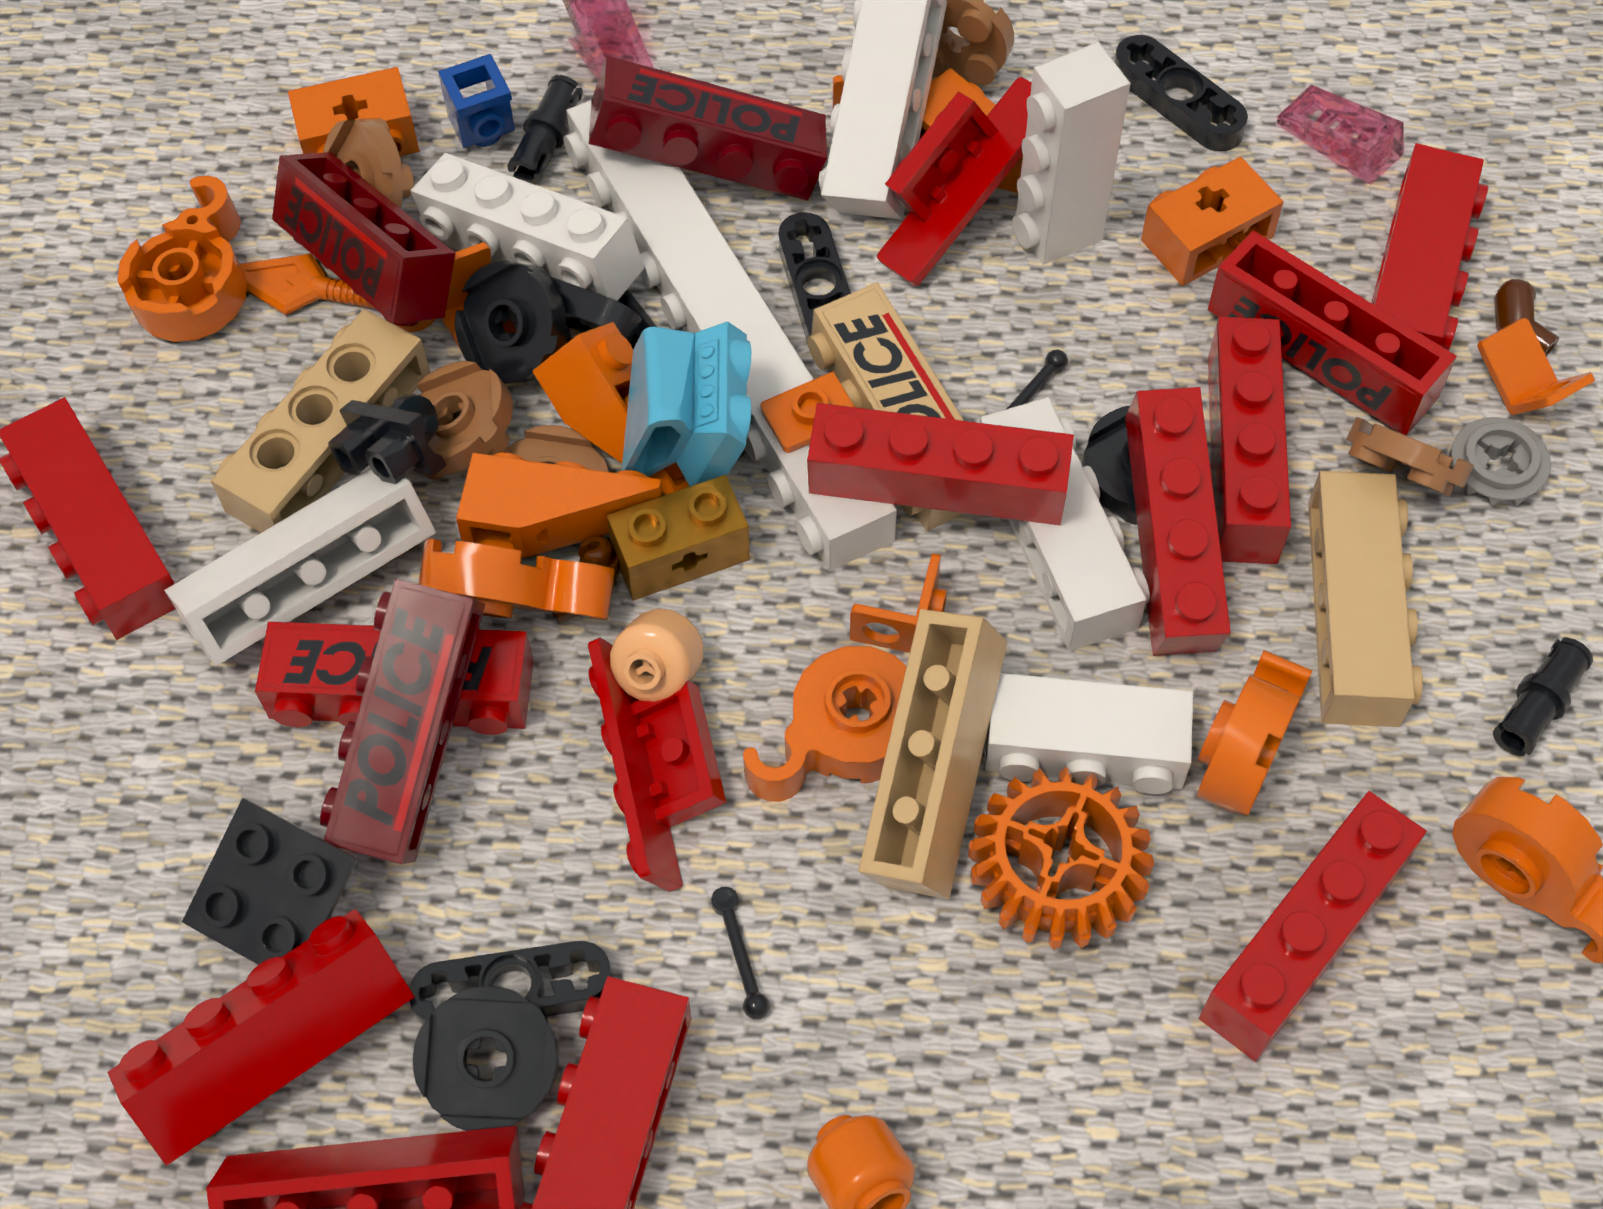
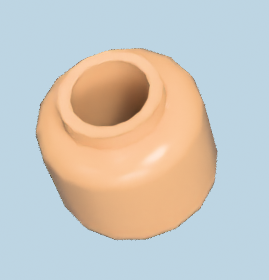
(656, 655)

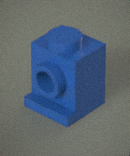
(482, 116)

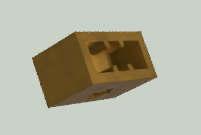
(679, 537)

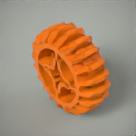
(1118, 880)

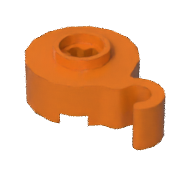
(188, 276)
(503, 583)
(820, 732)
(1249, 733)
(1536, 855)

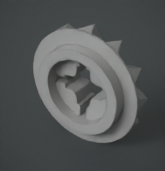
(1494, 438)

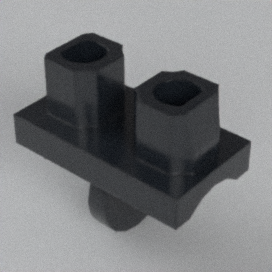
(388, 438)

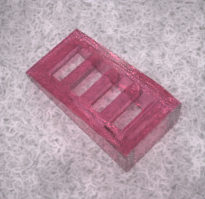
(1367, 156)

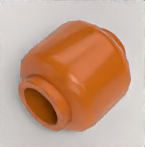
(860, 1165)

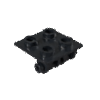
(268, 885)

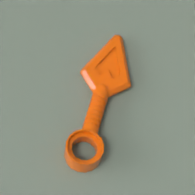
(298, 281)

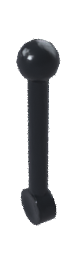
(1055, 362)
(725, 904)

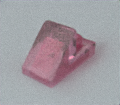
(604, 30)

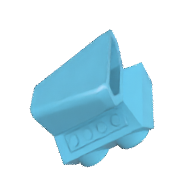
(688, 402)

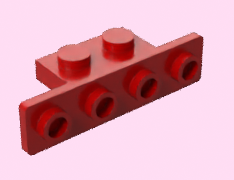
(952, 177)
(660, 765)

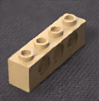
(368, 350)

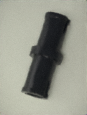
(545, 129)
(1543, 696)

